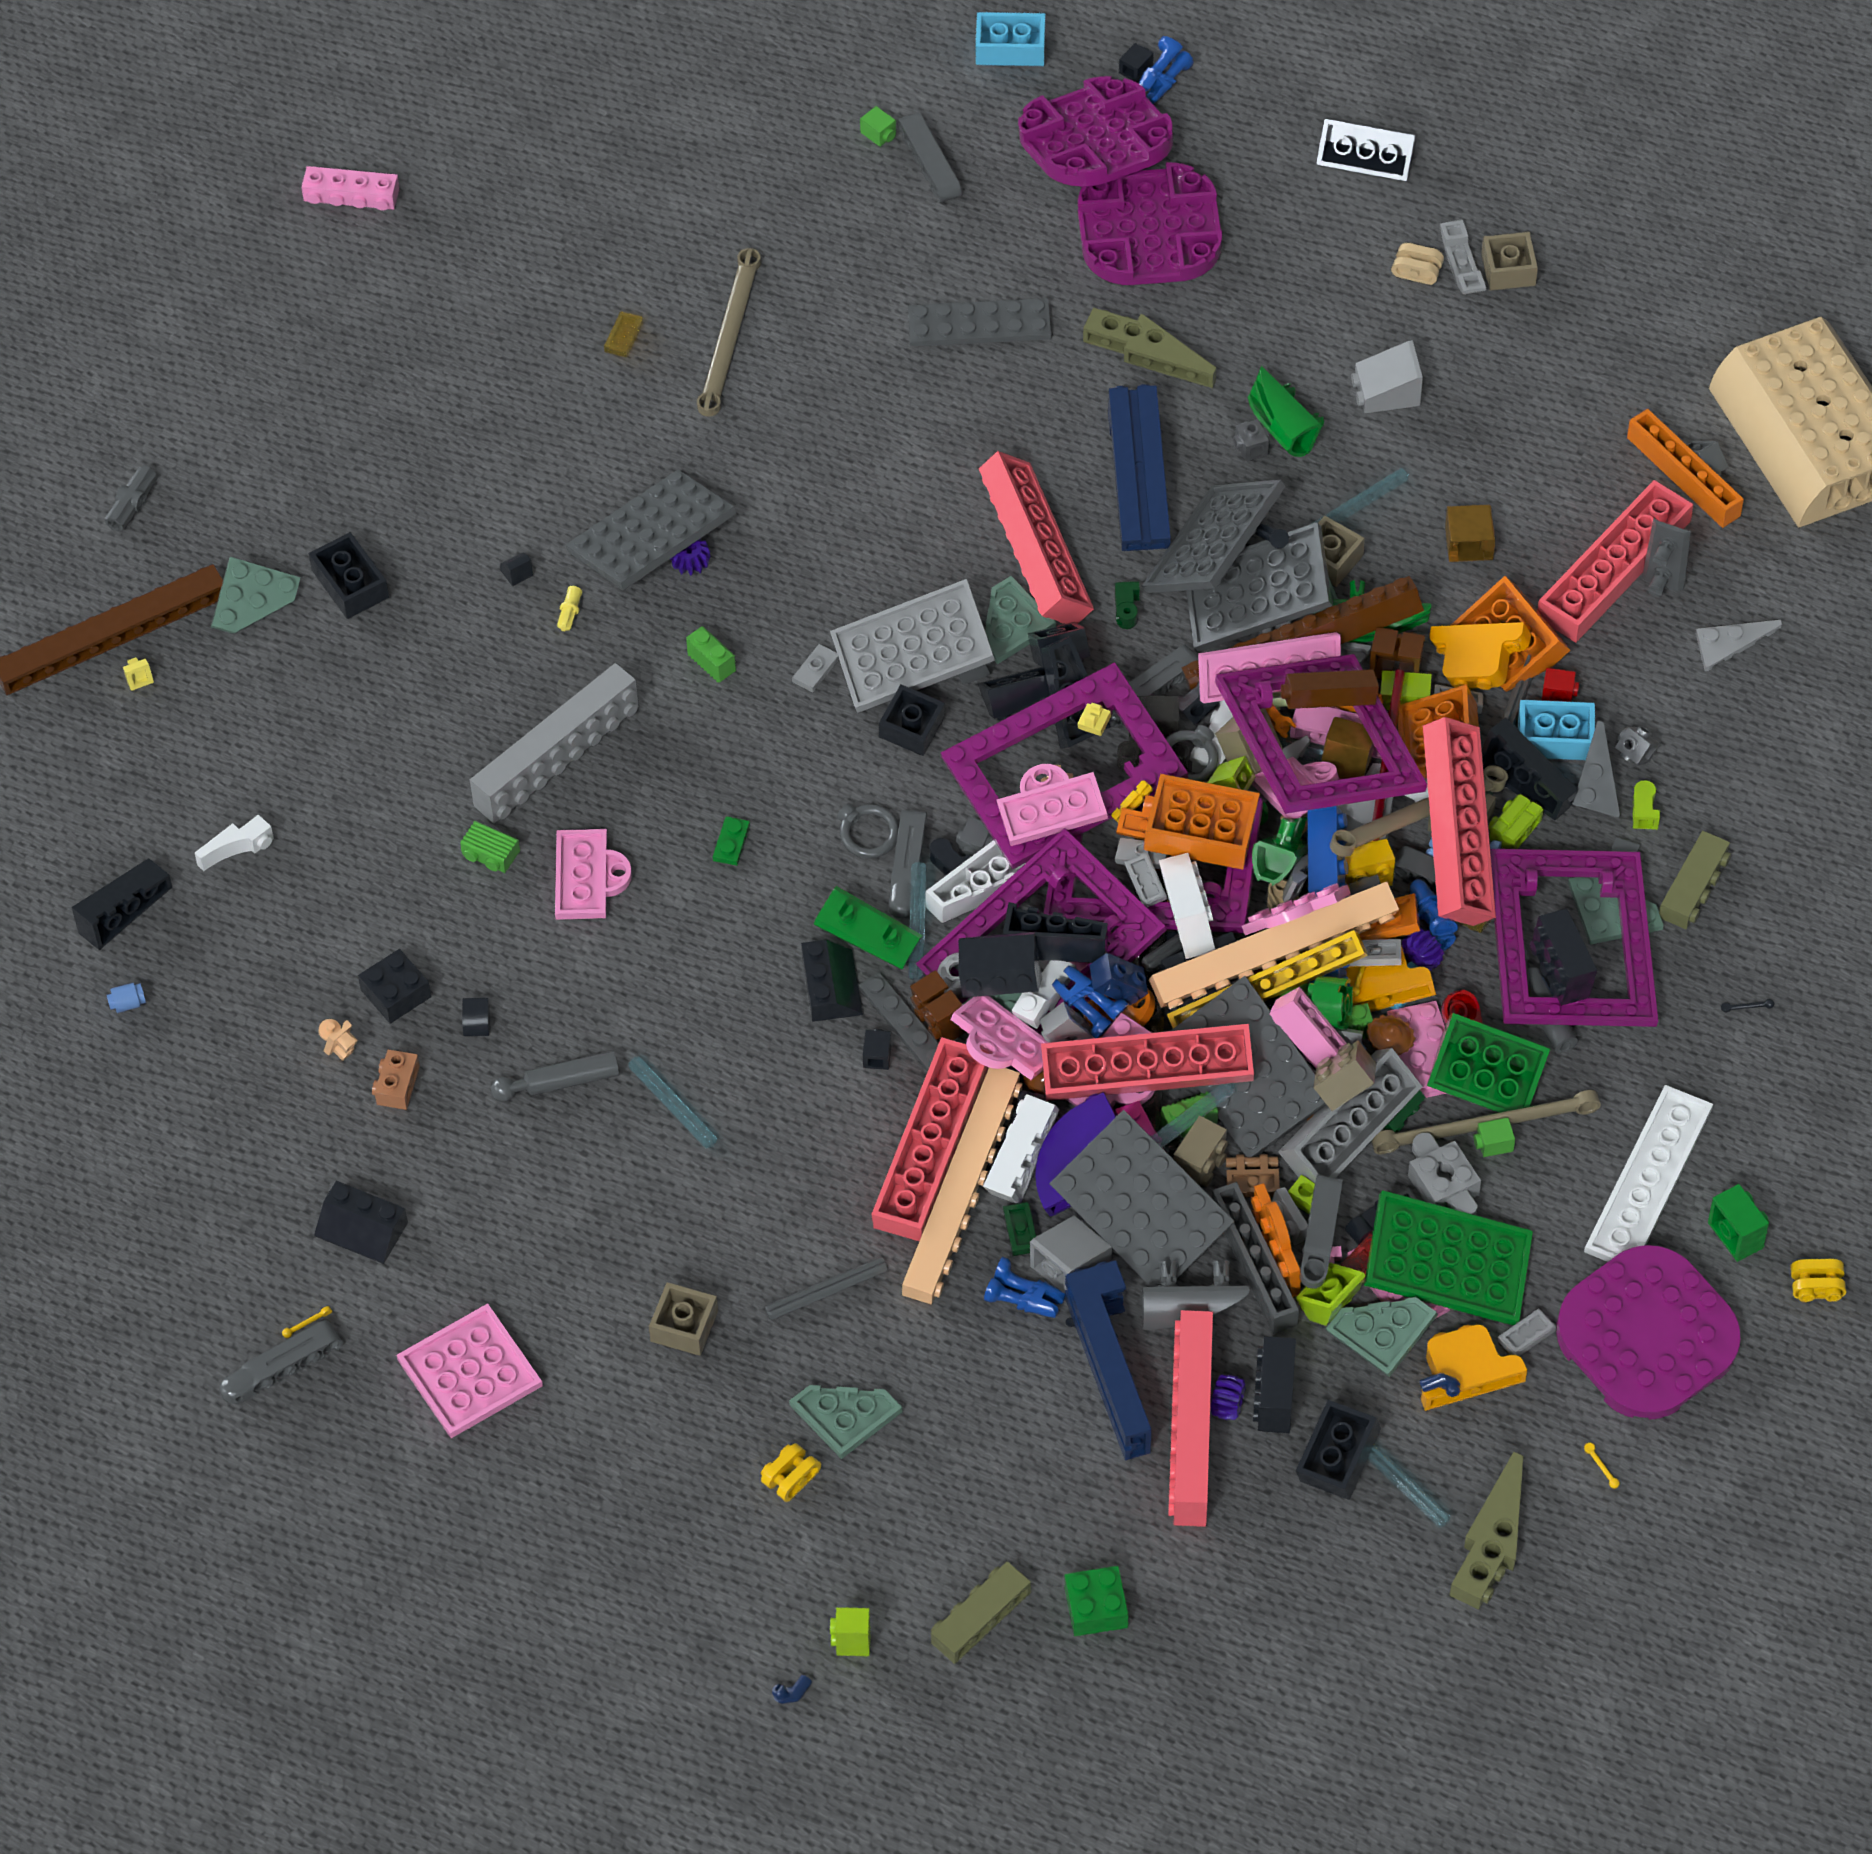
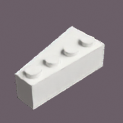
(969, 884)
(1188, 904)
(1020, 1150)

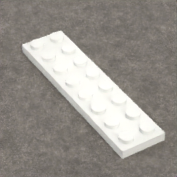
(1649, 1174)

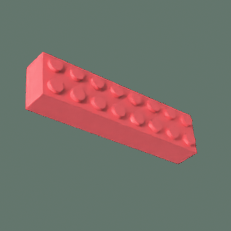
(1035, 539)
(1610, 563)
(1459, 821)
(1147, 1062)
(929, 1141)
(1190, 1418)

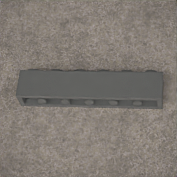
(1257, 1260)

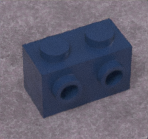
(1118, 978)

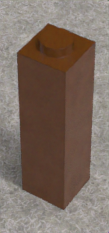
(1330, 689)

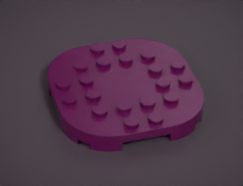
(1095, 132)
(1150, 226)
(1648, 1331)

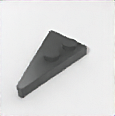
(1597, 784)

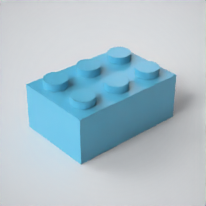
(1010, 39)
(1558, 727)

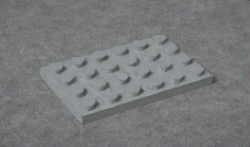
(912, 645)

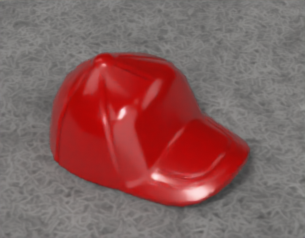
(1463, 1004)

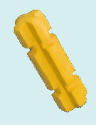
(1134, 799)

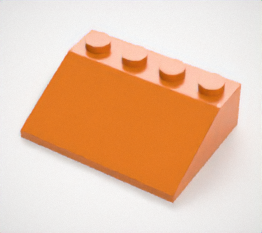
(1509, 605)
(1452, 703)
(1201, 820)

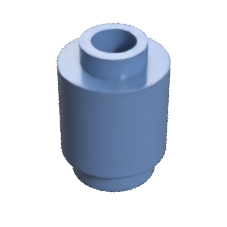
(126, 997)

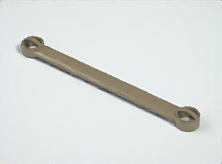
(729, 332)
(1401, 818)
(1583, 1103)

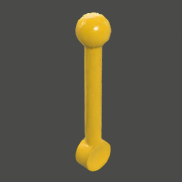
(1356, 991)
(287, 1332)
(1590, 1449)

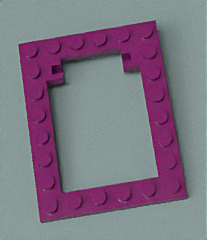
(1103, 688)
(1252, 690)
(1058, 859)
(1620, 873)
(1227, 908)

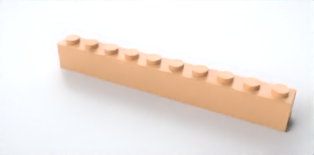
(1272, 945)
(961, 1185)

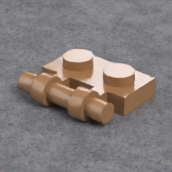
(1249, 1178)

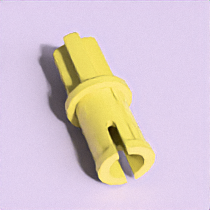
(569, 608)

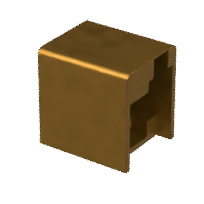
(1469, 533)
(1348, 748)

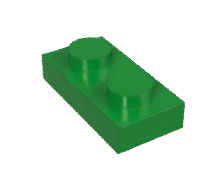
(731, 841)

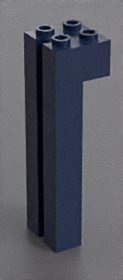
(1139, 468)
(1091, 1299)

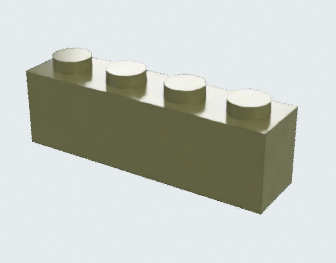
(1694, 880)
(980, 1612)

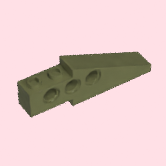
(1147, 346)
(1497, 1515)

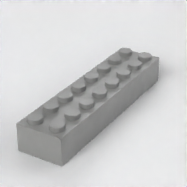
(554, 743)

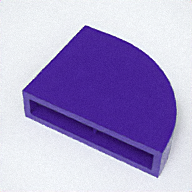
(1065, 1142)

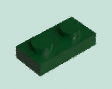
(1409, 1109)
(1019, 1227)

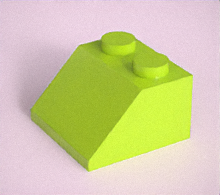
(1327, 1300)

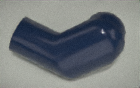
(1442, 1381)
(791, 1694)

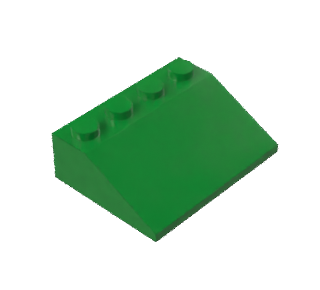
(1486, 1065)

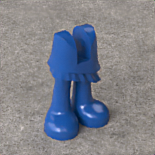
(1153, 76)
(1439, 927)
(1076, 997)
(1036, 1297)

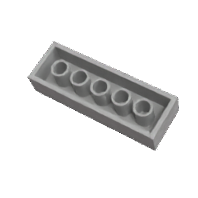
(1338, 1136)

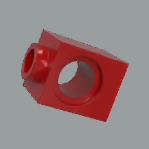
(1559, 685)

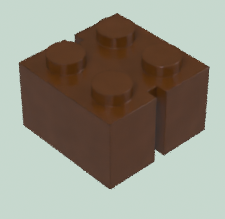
(1391, 647)
(936, 1006)

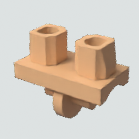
(338, 1040)

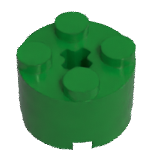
(1332, 999)

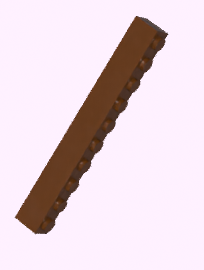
(1349, 619)
(109, 629)

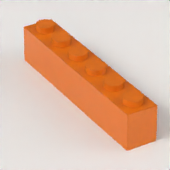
(1685, 468)

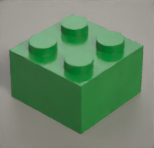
(1738, 1222)
(1096, 1601)

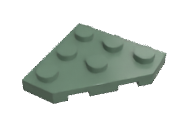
(251, 594)
(1011, 617)
(1601, 914)
(1383, 1330)
(845, 1414)

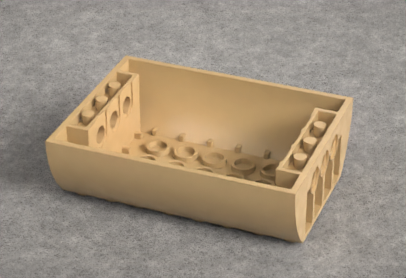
(1772, 400)

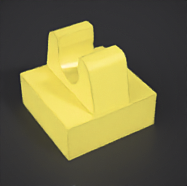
(137, 673)
(1094, 719)

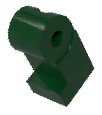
(1125, 608)

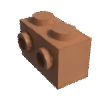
(396, 1079)

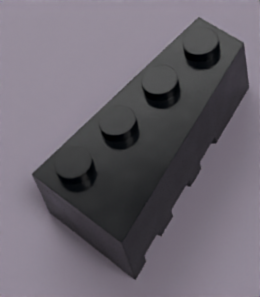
(1063, 669)
(1527, 769)
(120, 903)
(1059, 937)

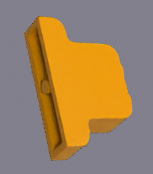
(1479, 652)
(1391, 984)
(1473, 1361)

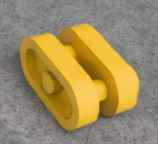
(1818, 1279)
(789, 1458)

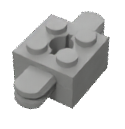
(1433, 1172)

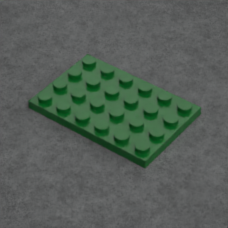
(1448, 1258)

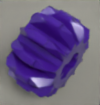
(692, 558)
(1422, 949)
(1228, 1397)

